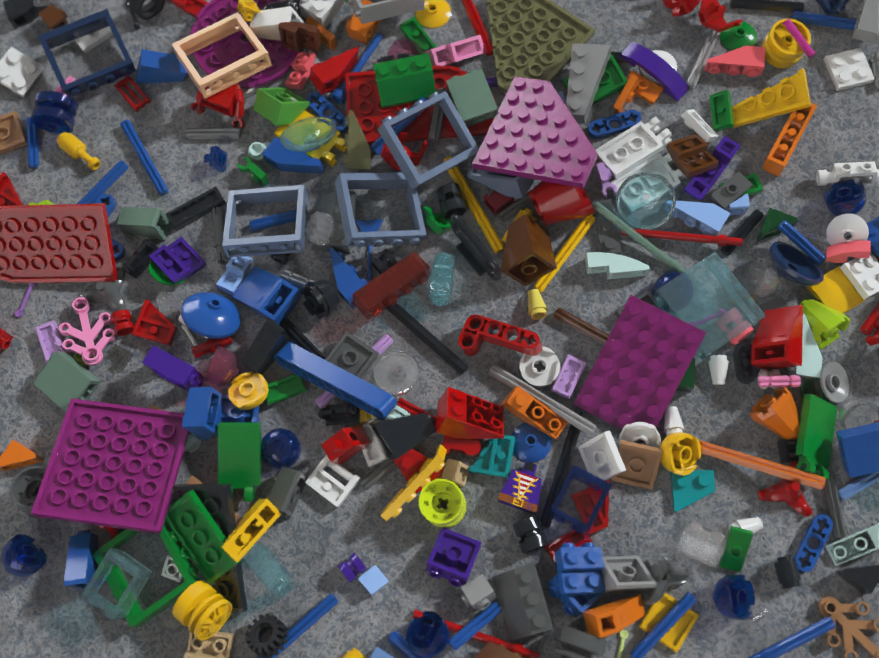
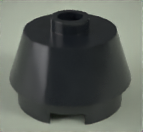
(320, 298)

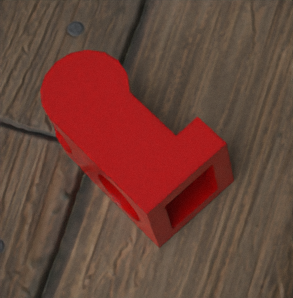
(468, 447)

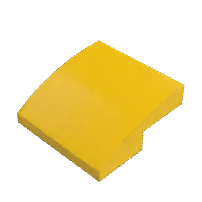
(837, 291)

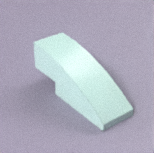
(615, 265)

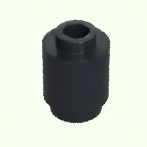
(787, 572)

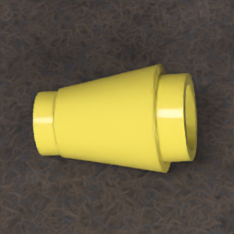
(536, 305)

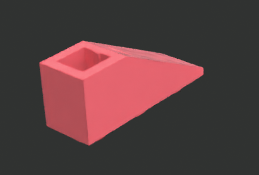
(743, 61)

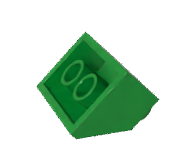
(404, 80)

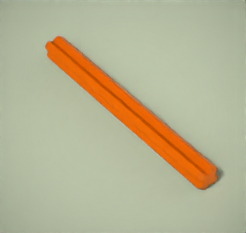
(763, 465)

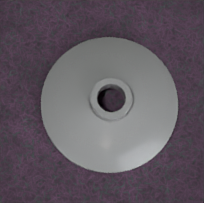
(834, 382)

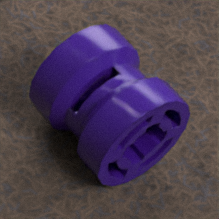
(357, 565)

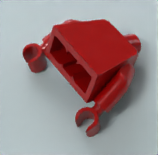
(228, 102)

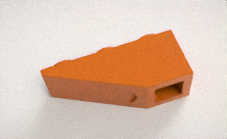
(533, 412)
(613, 616)

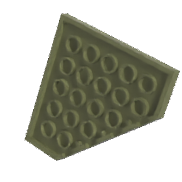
(532, 39)

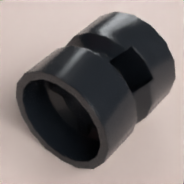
(450, 199)
(530, 534)

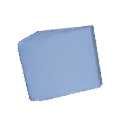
(739, 206)
(373, 580)

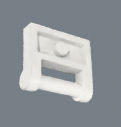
(329, 486)

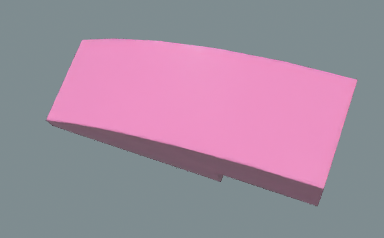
(456, 51)

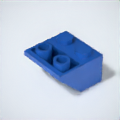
(201, 411)

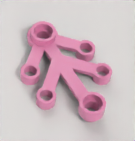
(88, 334)

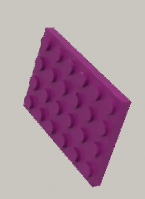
(639, 366)

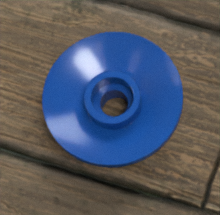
(530, 452)

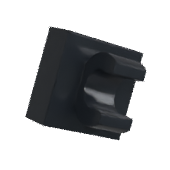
(787, 451)

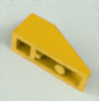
(250, 528)

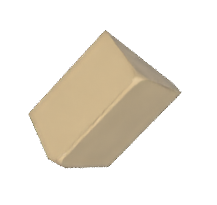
(456, 472)

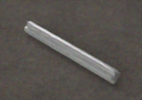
(562, 411)

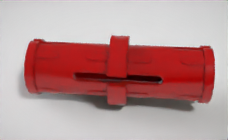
(210, 346)

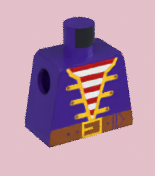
(522, 489)

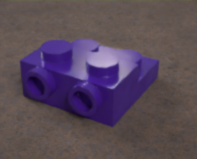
(453, 557)

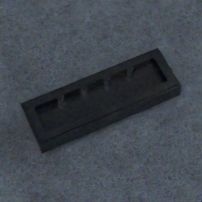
(195, 208)

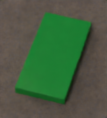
(200, 536)

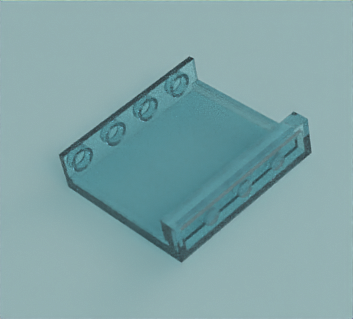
(711, 301)

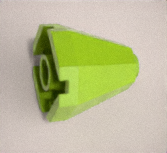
(824, 322)

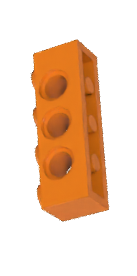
(788, 140)

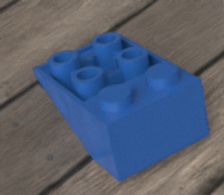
(267, 295)

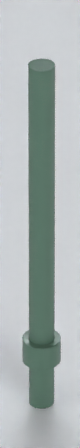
(672, 264)

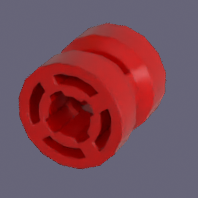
(122, 322)

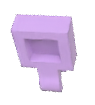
(603, 176)

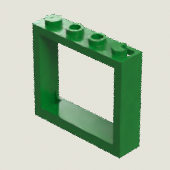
(118, 582)

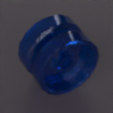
(54, 112)

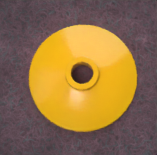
(434, 18)

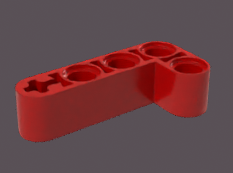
(484, 331)

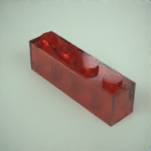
(391, 285)

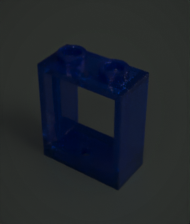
(589, 480)

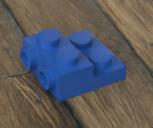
(229, 413)
(580, 569)
(573, 604)

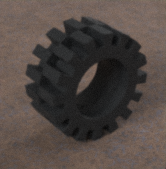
(275, 642)

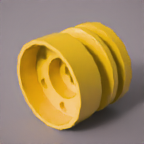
(202, 610)

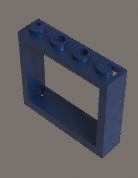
(79, 29)

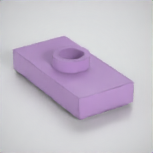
(49, 339)
(568, 377)

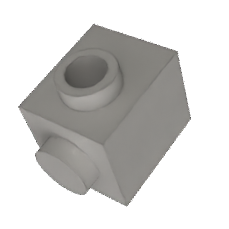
(478, 593)

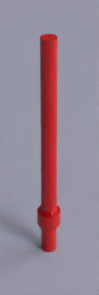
(720, 240)
(516, 647)

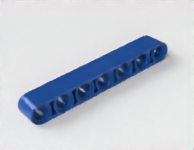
(336, 380)

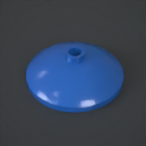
(211, 315)

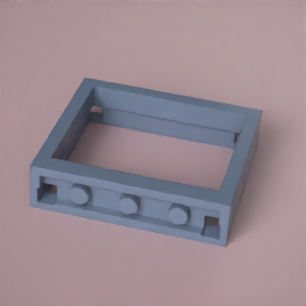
(399, 153)
(378, 181)
(267, 244)

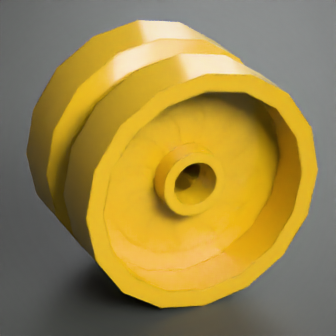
(781, 47)

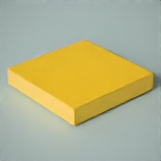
(677, 634)

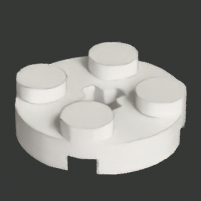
(545, 377)
(643, 431)

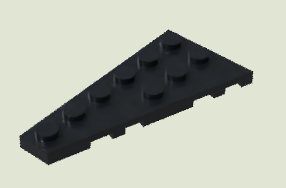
(219, 504)

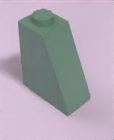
(144, 222)

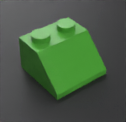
(279, 105)

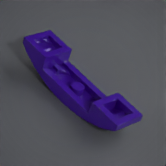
(657, 68)
(702, 183)

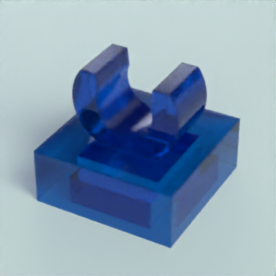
(216, 158)

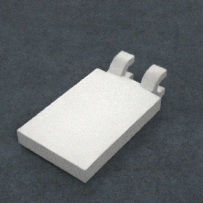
(633, 147)
(658, 165)

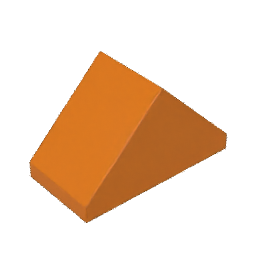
(17, 456)

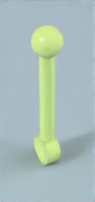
(623, 634)

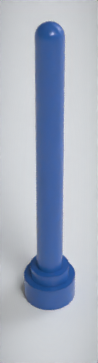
(339, 94)

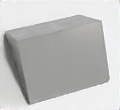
(626, 574)

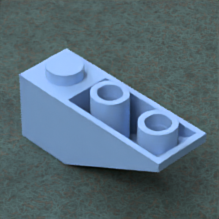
(703, 216)

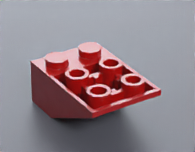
(779, 339)
(468, 416)

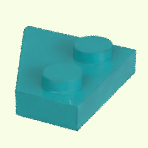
(495, 458)
(691, 487)

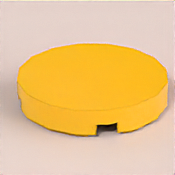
(248, 391)

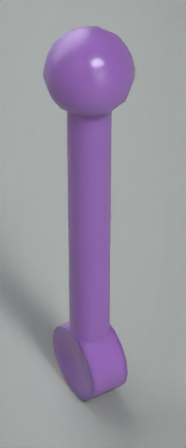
(18, 313)

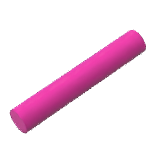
(799, 38)

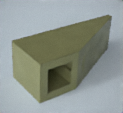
(359, 152)

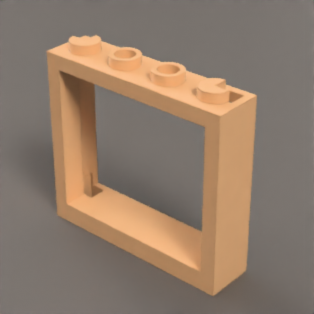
(230, 74)

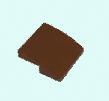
(691, 155)

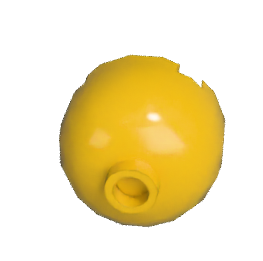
(680, 453)

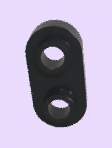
(744, 364)

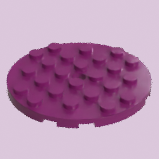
(233, 49)

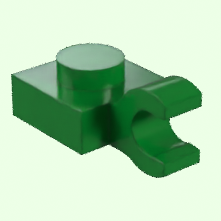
(257, 174)
(435, 221)

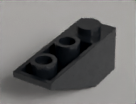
(21, 11)

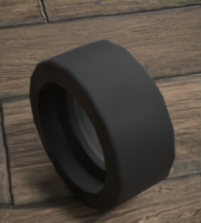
(149, 11)

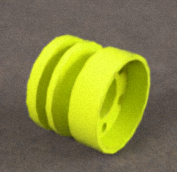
(438, 491)

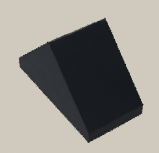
(862, 578)

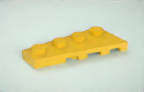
(780, 99)
(393, 508)

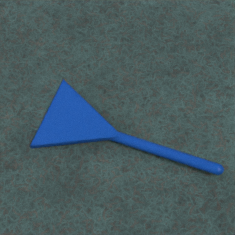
(369, 226)

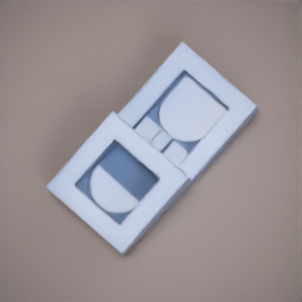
(235, 273)

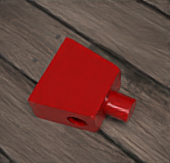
(342, 446)

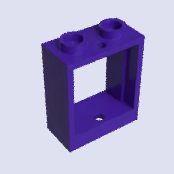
(172, 369)

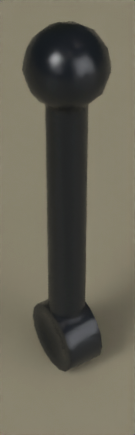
(137, 26)

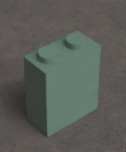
(472, 97)
(66, 379)

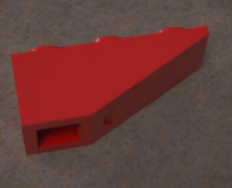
(330, 73)

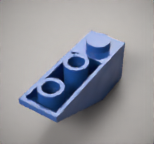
(291, 161)
(345, 277)

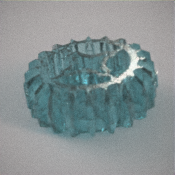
(442, 279)

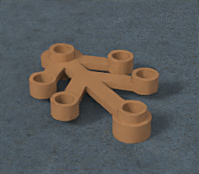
(850, 628)

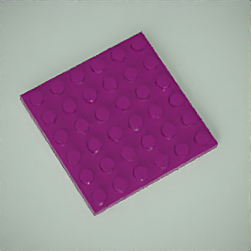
(113, 466)

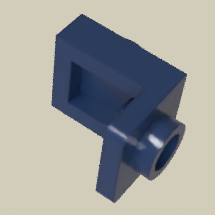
(832, 6)

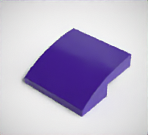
(178, 260)

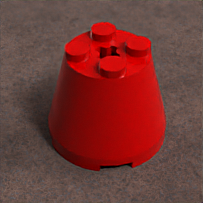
(560, 202)

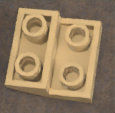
(215, 647)

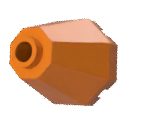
(778, 414)

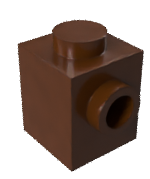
(53, 17)

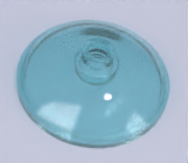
(308, 134)
(641, 212)

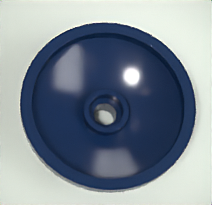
(795, 264)

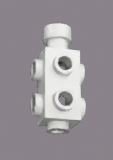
(858, 171)

